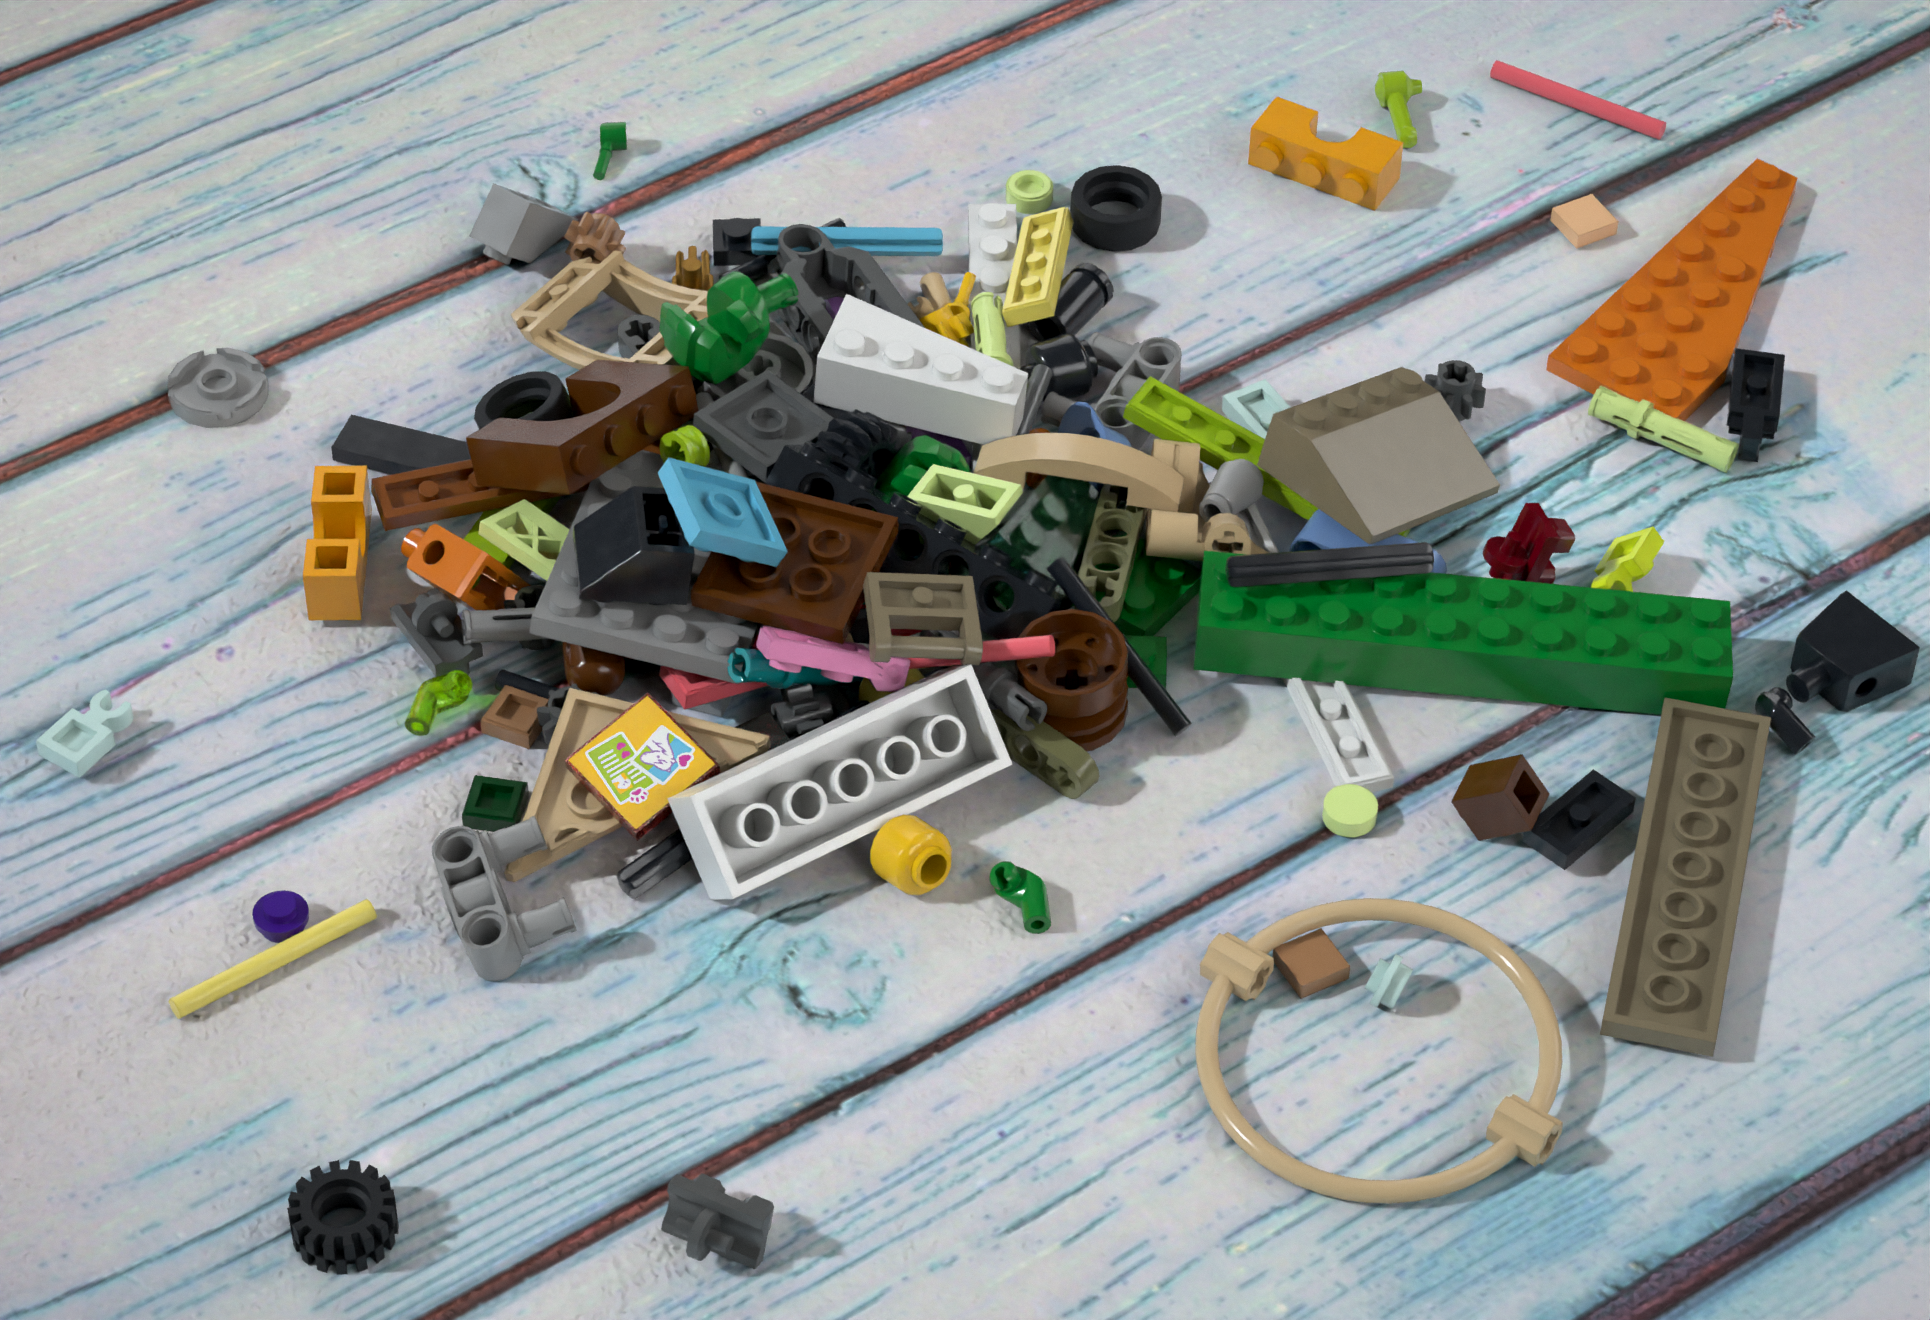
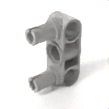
(1134, 365)
(477, 902)

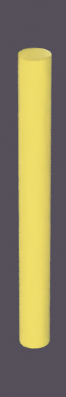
(272, 958)

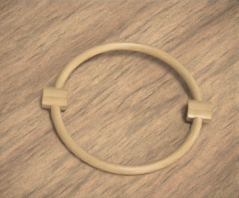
(1517, 1125)

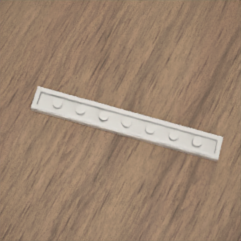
(1331, 709)

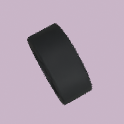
(1120, 185)
(522, 394)

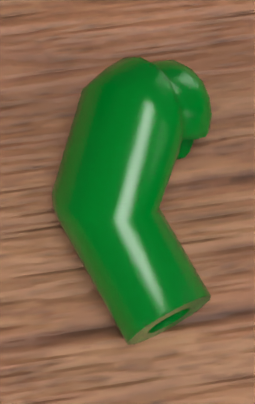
(1024, 891)

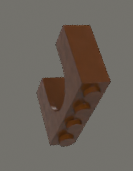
(615, 413)

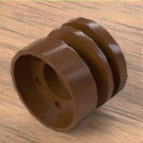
(1083, 679)

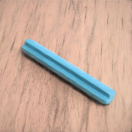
(875, 240)

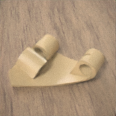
(1185, 532)

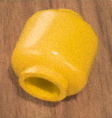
(911, 855)

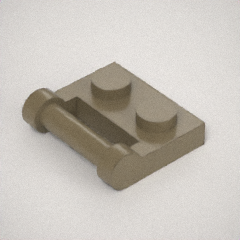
(922, 604)

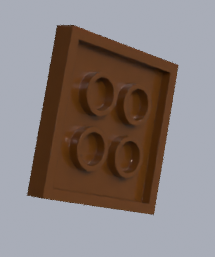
(818, 580)

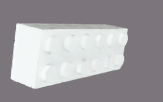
(839, 782)

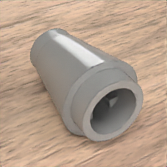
(1232, 489)

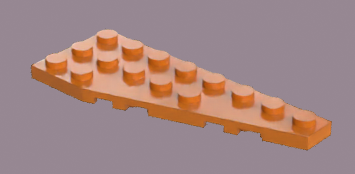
(1683, 312)

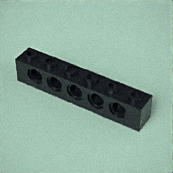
(804, 466)

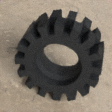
(339, 1190)

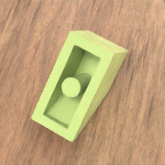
(966, 499)

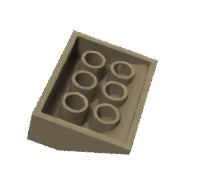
(1378, 455)

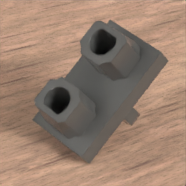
(436, 632)
(717, 1222)

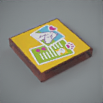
(641, 764)

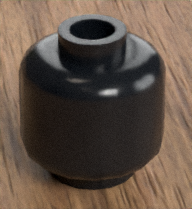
(1070, 361)

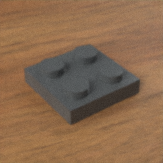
(759, 421)

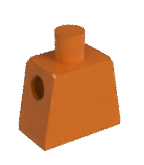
(455, 566)

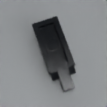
(1754, 399)

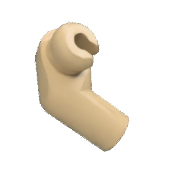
(934, 294)

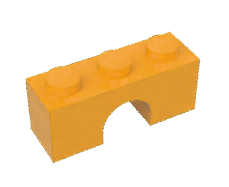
(1353, 170)
(339, 551)

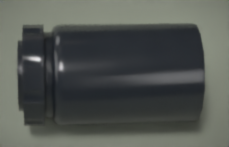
(1079, 300)

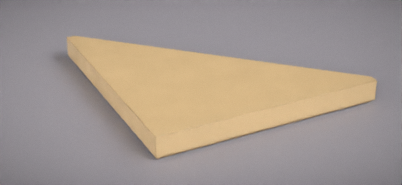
(568, 811)

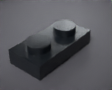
(1579, 819)

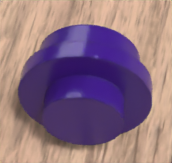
(280, 915)

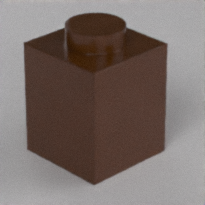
(1500, 797)

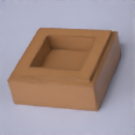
(514, 717)
(1311, 963)

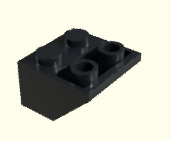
(633, 551)

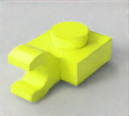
(1628, 560)

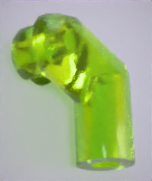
(435, 697)

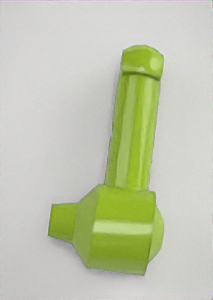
(1394, 92)

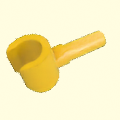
(961, 301)

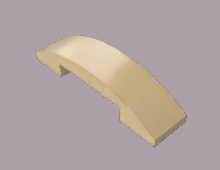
(1084, 458)

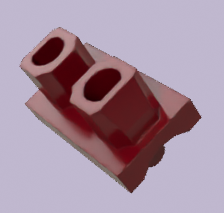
(1528, 547)

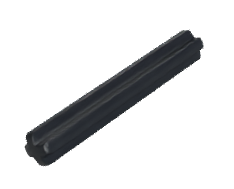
(1329, 564)

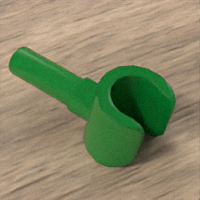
(612, 138)

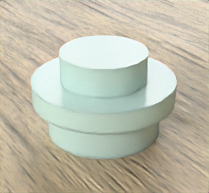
(1388, 981)

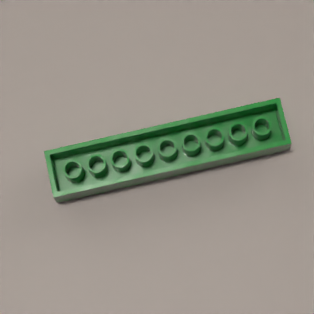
(1471, 638)

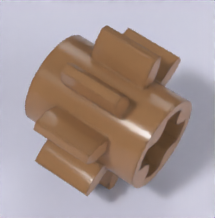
(594, 237)

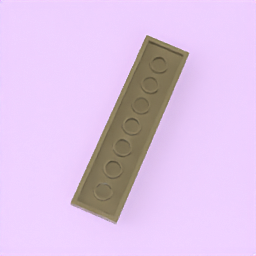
(1686, 878)

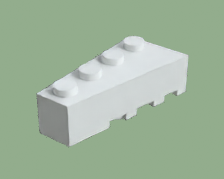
(916, 377)

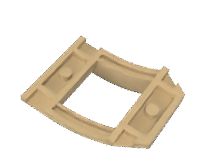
(579, 287)

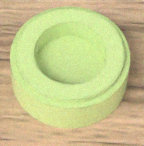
(1029, 191)
(1350, 810)

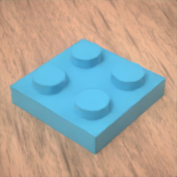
(722, 512)

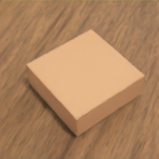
(1584, 221)

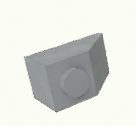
(518, 225)

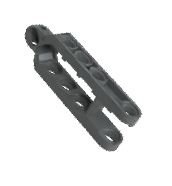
(830, 274)

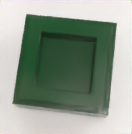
(494, 803)

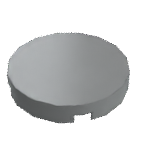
(217, 388)

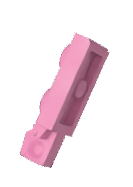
(838, 662)

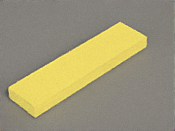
(1038, 267)

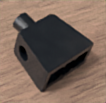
(1850, 656)

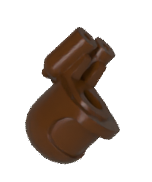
(593, 669)

